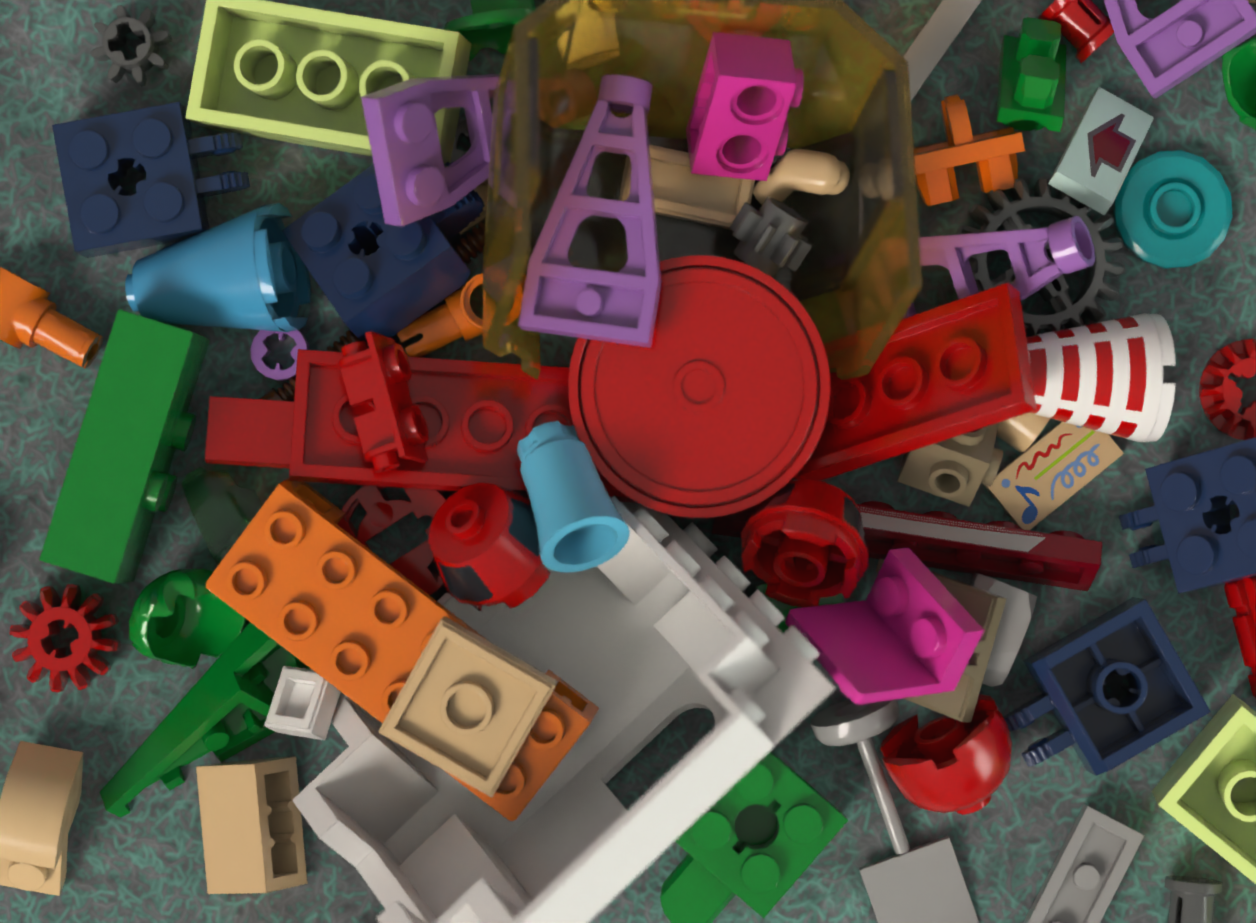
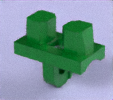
(1032, 77)

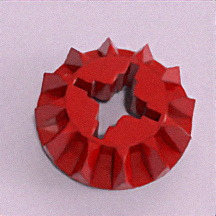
(1222, 397)

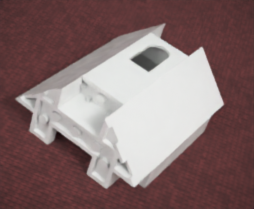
(643, 644)

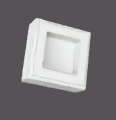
(302, 704)

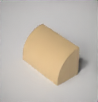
(251, 826)

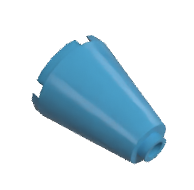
(226, 277)

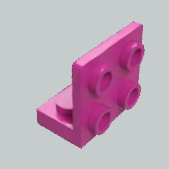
(896, 642)

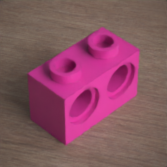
(742, 106)

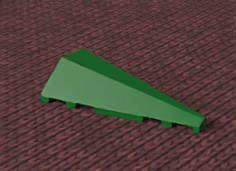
(217, 715)

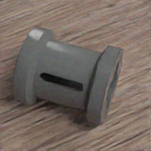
(1192, 898)

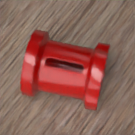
(1081, 25)

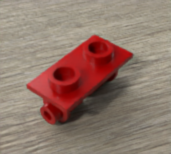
(381, 377)

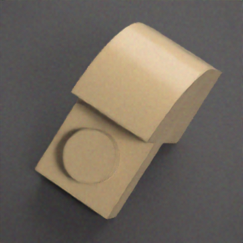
(37, 816)

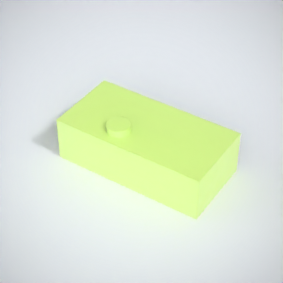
(304, 70)
(1215, 786)

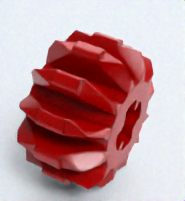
(83, 650)

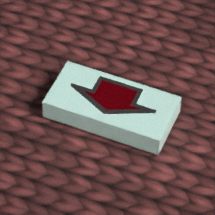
(1101, 151)

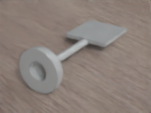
(915, 882)

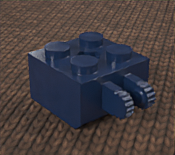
(166, 204)
(377, 271)
(1195, 520)
(1097, 725)

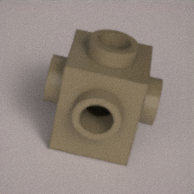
(954, 466)

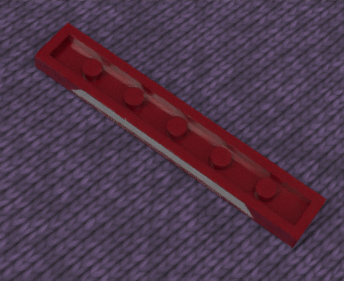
(966, 546)

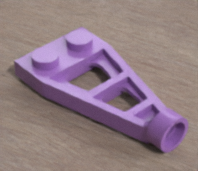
(1179, 39)
(408, 144)
(1068, 242)
(590, 301)

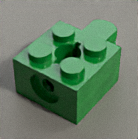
(750, 844)

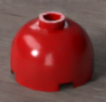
(950, 761)

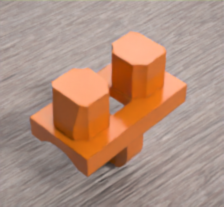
(991, 151)

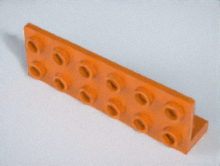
(365, 624)

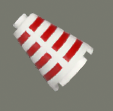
(1106, 376)

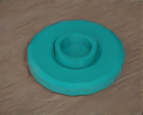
(1160, 224)

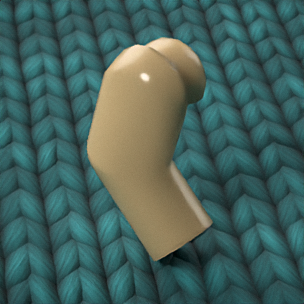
(804, 172)

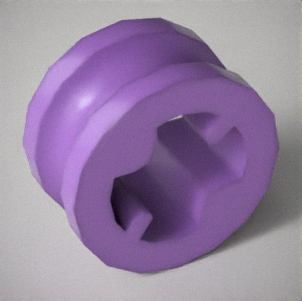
(260, 351)

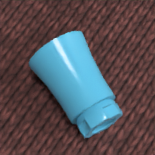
(568, 500)

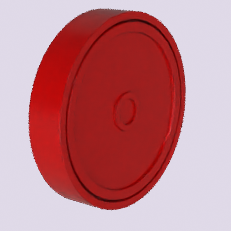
(717, 403)

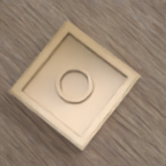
(467, 706)

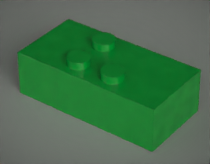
(126, 449)

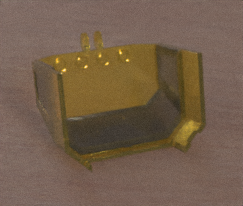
(851, 106)

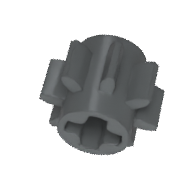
(146, 53)
(770, 236)

